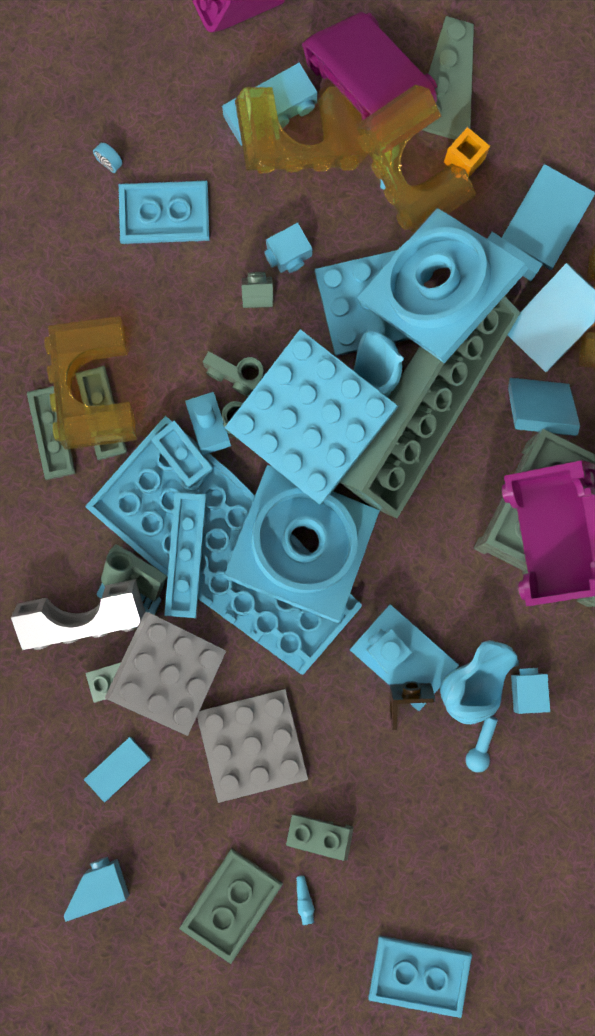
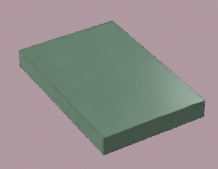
(231, 906)

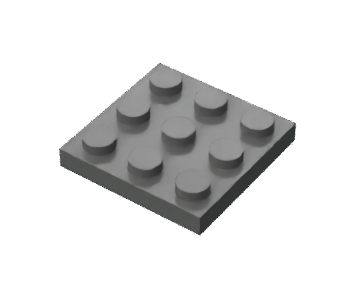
(165, 674)
(251, 745)

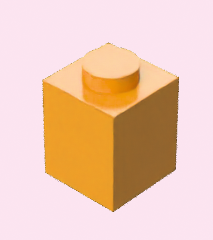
(467, 151)

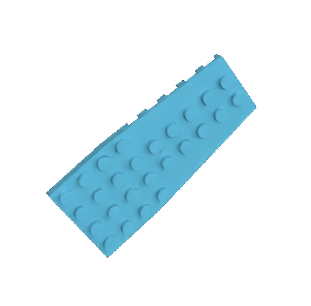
(139, 509)

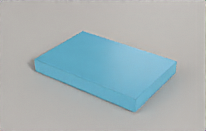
(164, 212)
(548, 216)
(555, 318)
(543, 406)
(424, 665)
(420, 976)

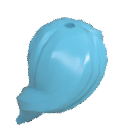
(379, 362)
(475, 689)

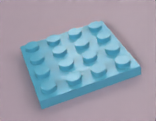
(311, 417)

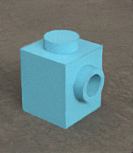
(288, 249)
(388, 649)
(530, 691)

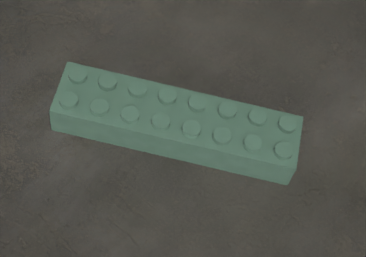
(429, 404)

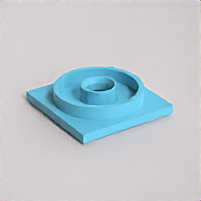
(447, 314)
(270, 564)

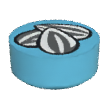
(108, 157)

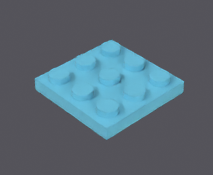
(344, 313)

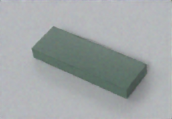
(96, 391)
(54, 458)

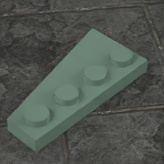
(453, 75)

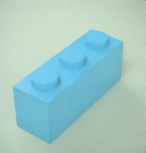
(292, 96)

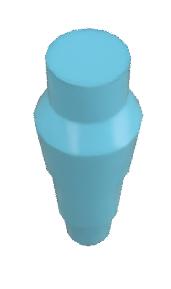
(304, 902)

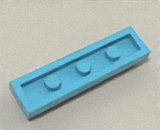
(185, 555)

